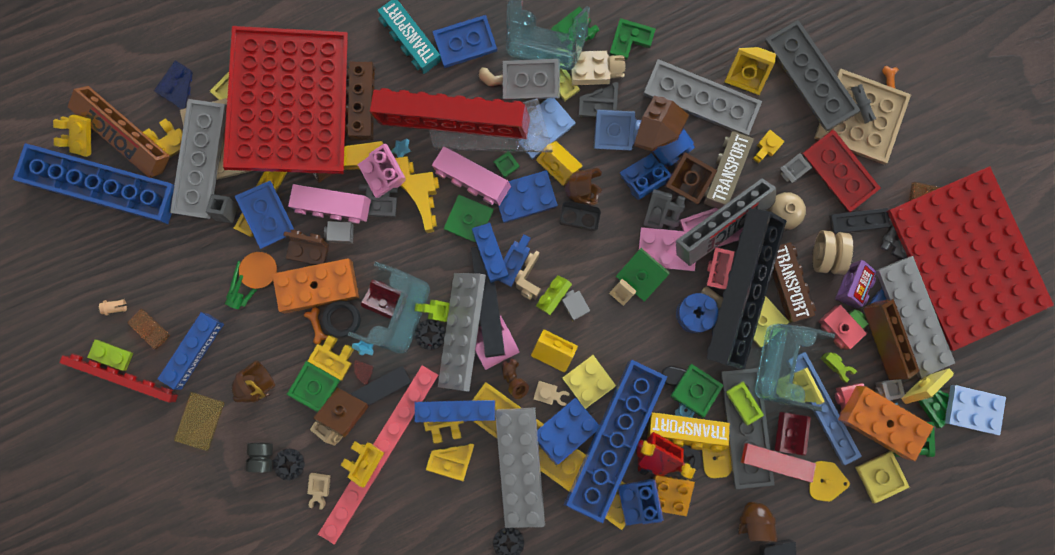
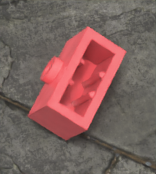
(720, 268)
(844, 327)

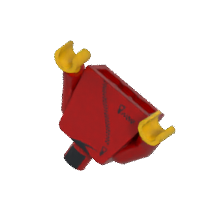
(661, 457)

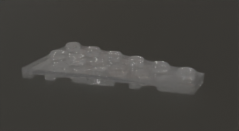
(536, 140)

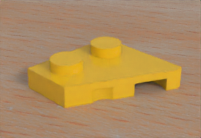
(451, 461)

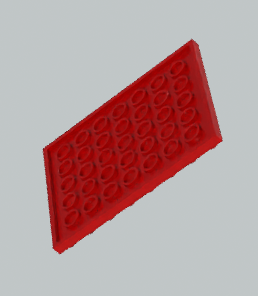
(286, 101)
(971, 258)

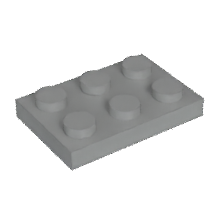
(531, 79)

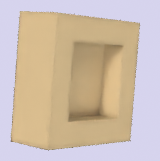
(622, 292)

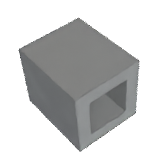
(339, 232)
(575, 305)

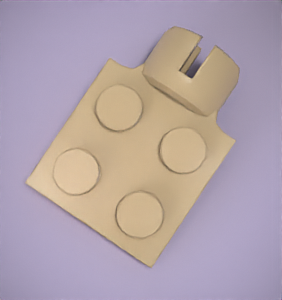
(597, 68)

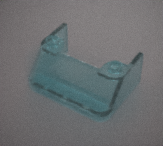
(534, 43)
(405, 318)
(779, 364)

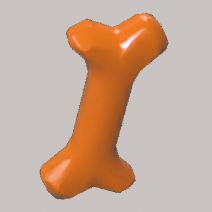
(890, 73)
(313, 317)

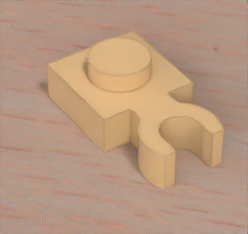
(547, 393)
(318, 487)

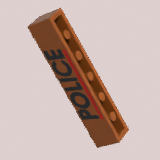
(119, 131)

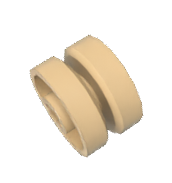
(832, 252)

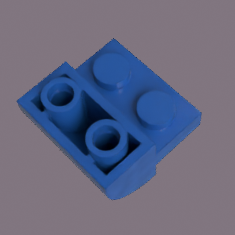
(645, 176)
(640, 502)

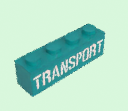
(409, 35)

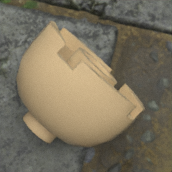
(789, 207)

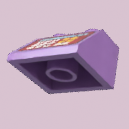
(856, 284)

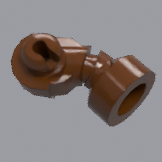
(517, 387)

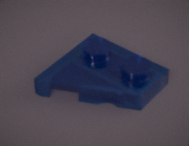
(176, 85)

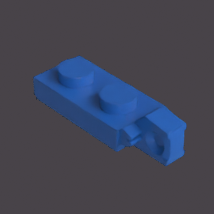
(515, 259)

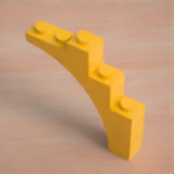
(416, 185)

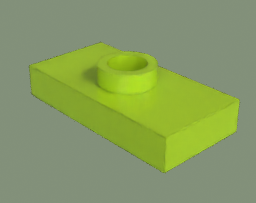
(744, 403)

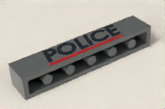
(724, 222)

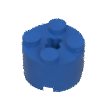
(669, 153)
(706, 307)

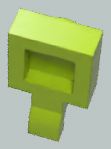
(437, 310)
(834, 362)

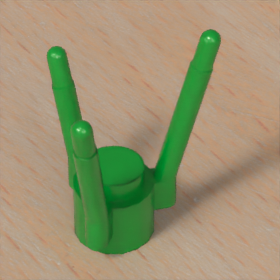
(235, 298)

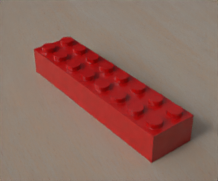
(450, 113)

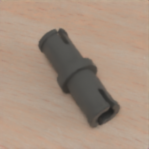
(863, 103)

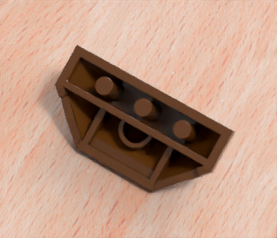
(660, 124)

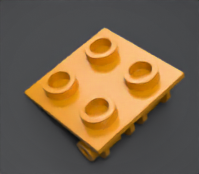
(674, 494)

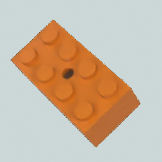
(334, 279)
(885, 423)

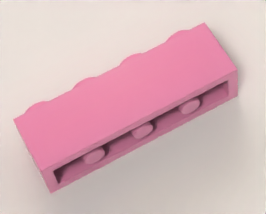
(471, 175)
(330, 203)

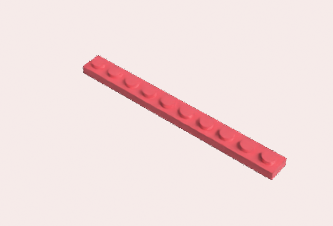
(385, 442)

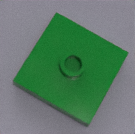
(467, 215)
(643, 274)
(313, 386)
(696, 390)

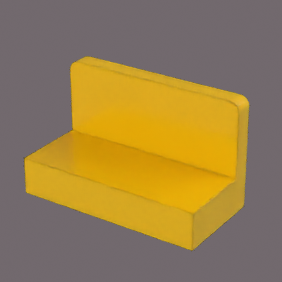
(559, 163)
(554, 350)

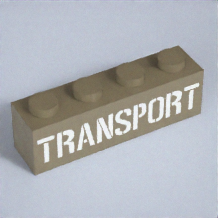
(729, 170)

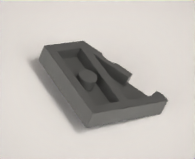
(598, 100)

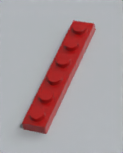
(127, 380)

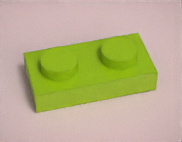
(553, 295)
(110, 355)

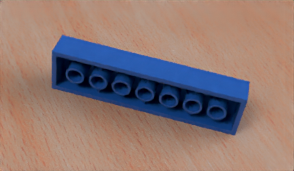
(95, 183)
(615, 441)

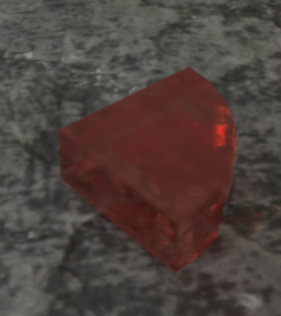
(363, 371)

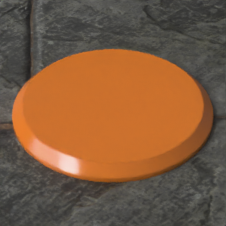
(257, 270)

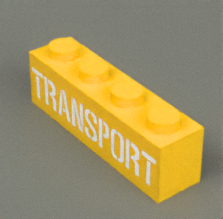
(690, 431)

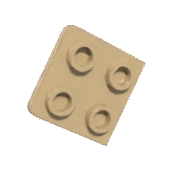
(527, 289)

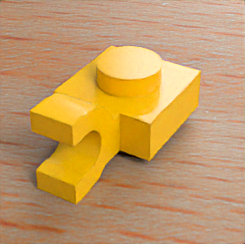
(769, 145)

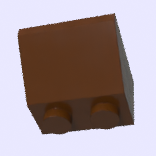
(691, 178)

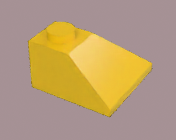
(751, 69)

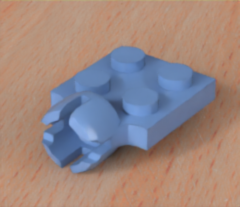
(615, 129)

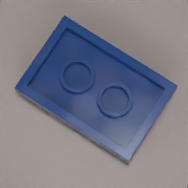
(465, 41)
(528, 197)
(264, 214)
(566, 431)

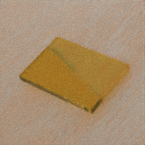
(199, 421)

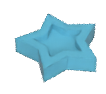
(401, 148)
(363, 348)

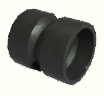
(259, 457)

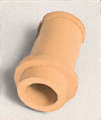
(112, 307)

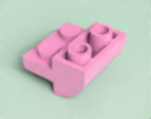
(381, 171)
(509, 346)

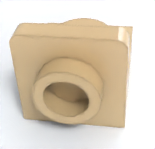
(325, 434)

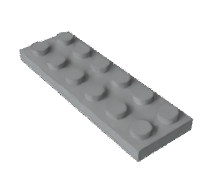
(703, 97)
(198, 158)
(905, 285)
(461, 331)
(520, 467)

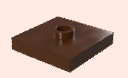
(341, 412)

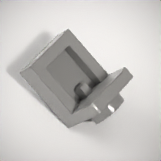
(795, 168)
(890, 389)

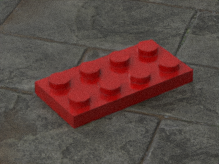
(841, 170)

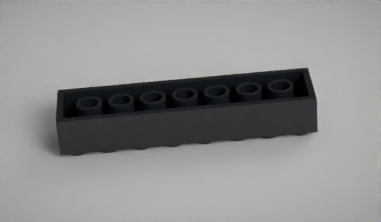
(746, 288)

